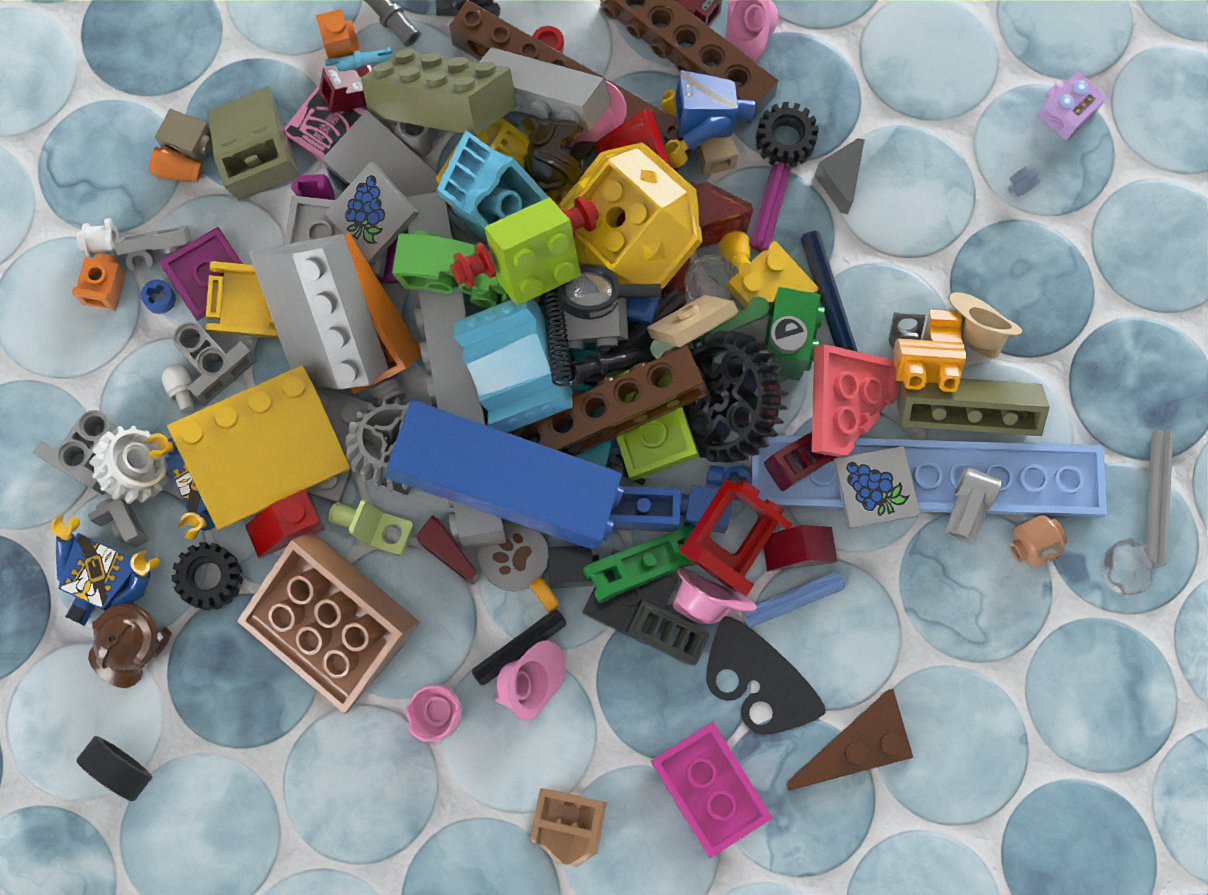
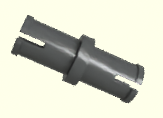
(392, 16)

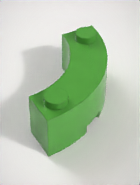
(425, 262)

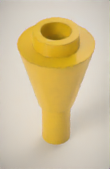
(736, 250)

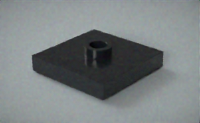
(618, 611)

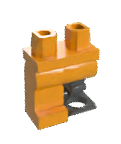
(932, 360)

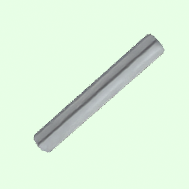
(1159, 497)

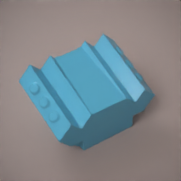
(485, 185)
(511, 364)

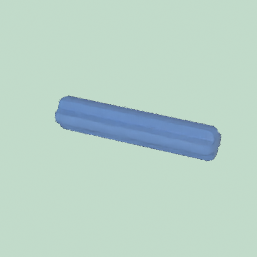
(795, 598)

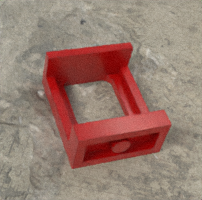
(714, 559)

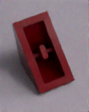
(800, 548)

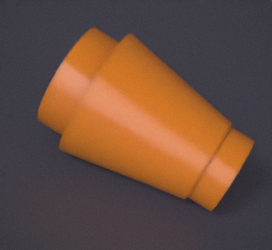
(174, 166)

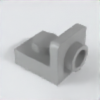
(125, 524)

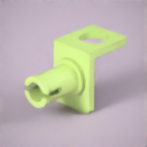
(370, 525)

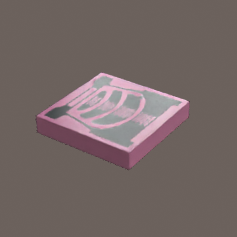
(315, 128)

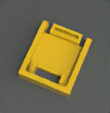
(237, 303)

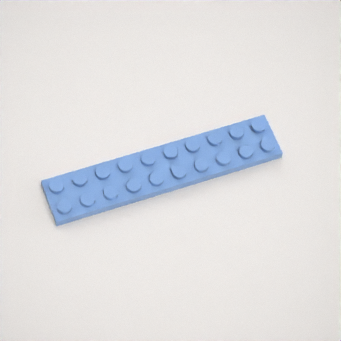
(1033, 476)

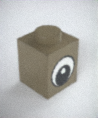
(185, 135)

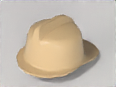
(982, 325)

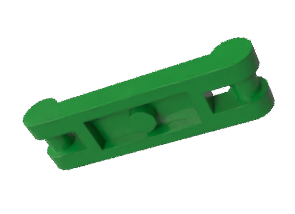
(757, 309)
(639, 564)

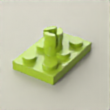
(657, 443)

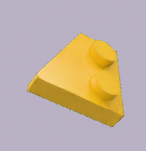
(769, 271)

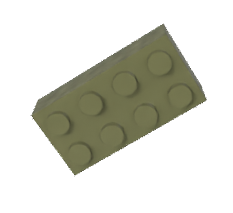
(439, 91)

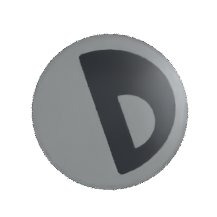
(788, 335)

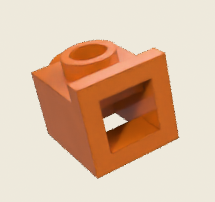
(337, 35)
(107, 289)

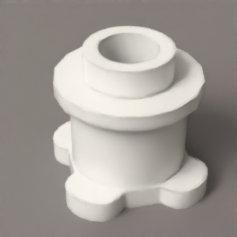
(98, 239)

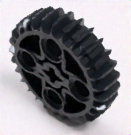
(734, 397)

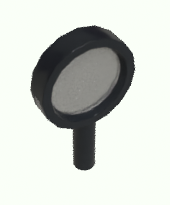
(598, 292)

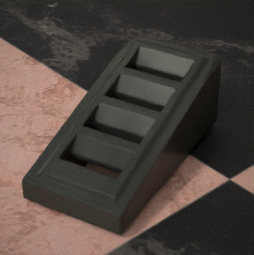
(694, 646)

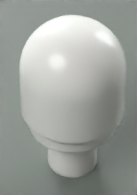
(175, 381)

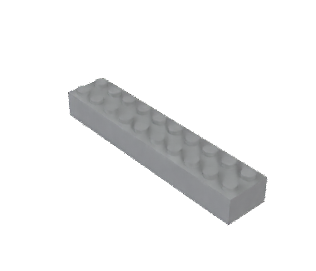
(451, 381)

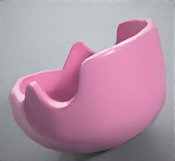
(433, 713)

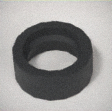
(114, 768)

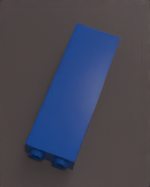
(504, 475)

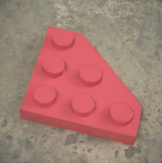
(848, 396)

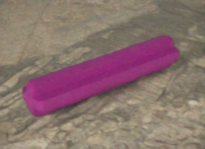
(770, 207)

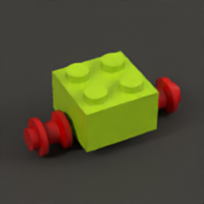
(529, 249)

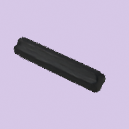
(639, 334)
(519, 646)

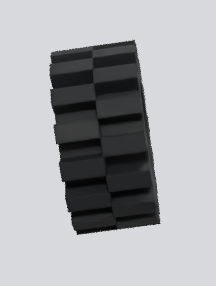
(786, 117)
(188, 566)

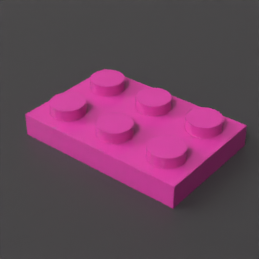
(711, 790)

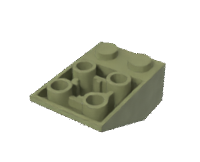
(251, 144)

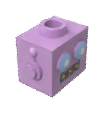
(1071, 105)

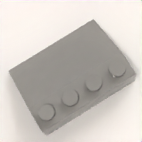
(320, 311)

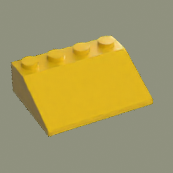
(259, 447)

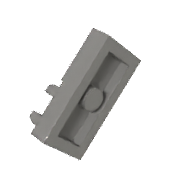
(167, 240)

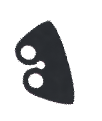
(780, 683)

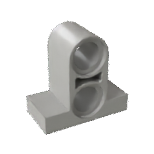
(204, 354)
(76, 442)

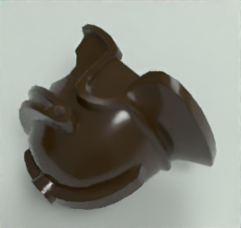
(548, 159)

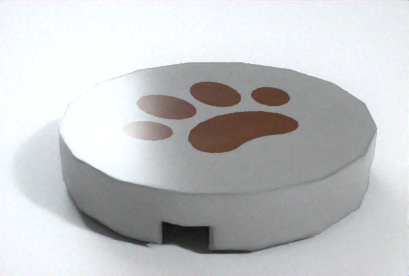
(518, 561)

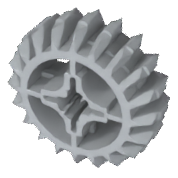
(380, 430)

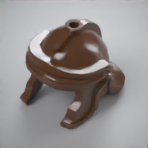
(134, 644)

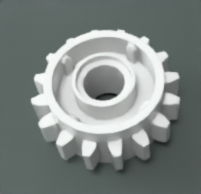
(118, 476)

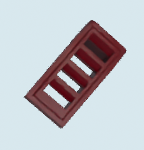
(786, 470)
(441, 545)

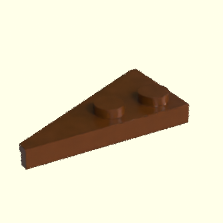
(870, 741)

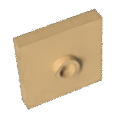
(692, 320)

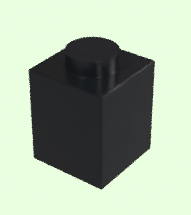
(567, 566)

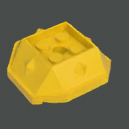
(659, 211)

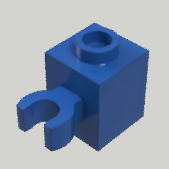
(700, 497)

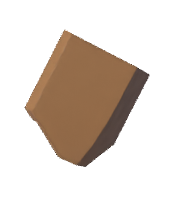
(568, 826)

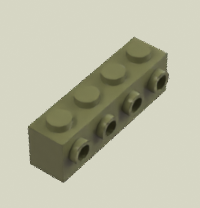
(976, 407)

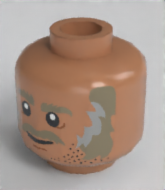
(1038, 541)

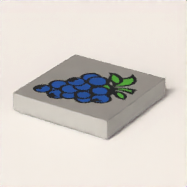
(372, 212)
(876, 487)

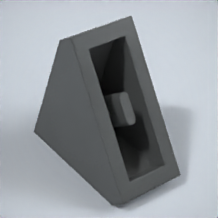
(840, 173)

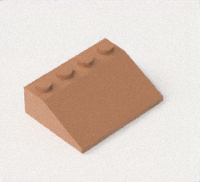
(327, 620)

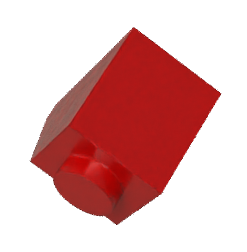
(283, 522)

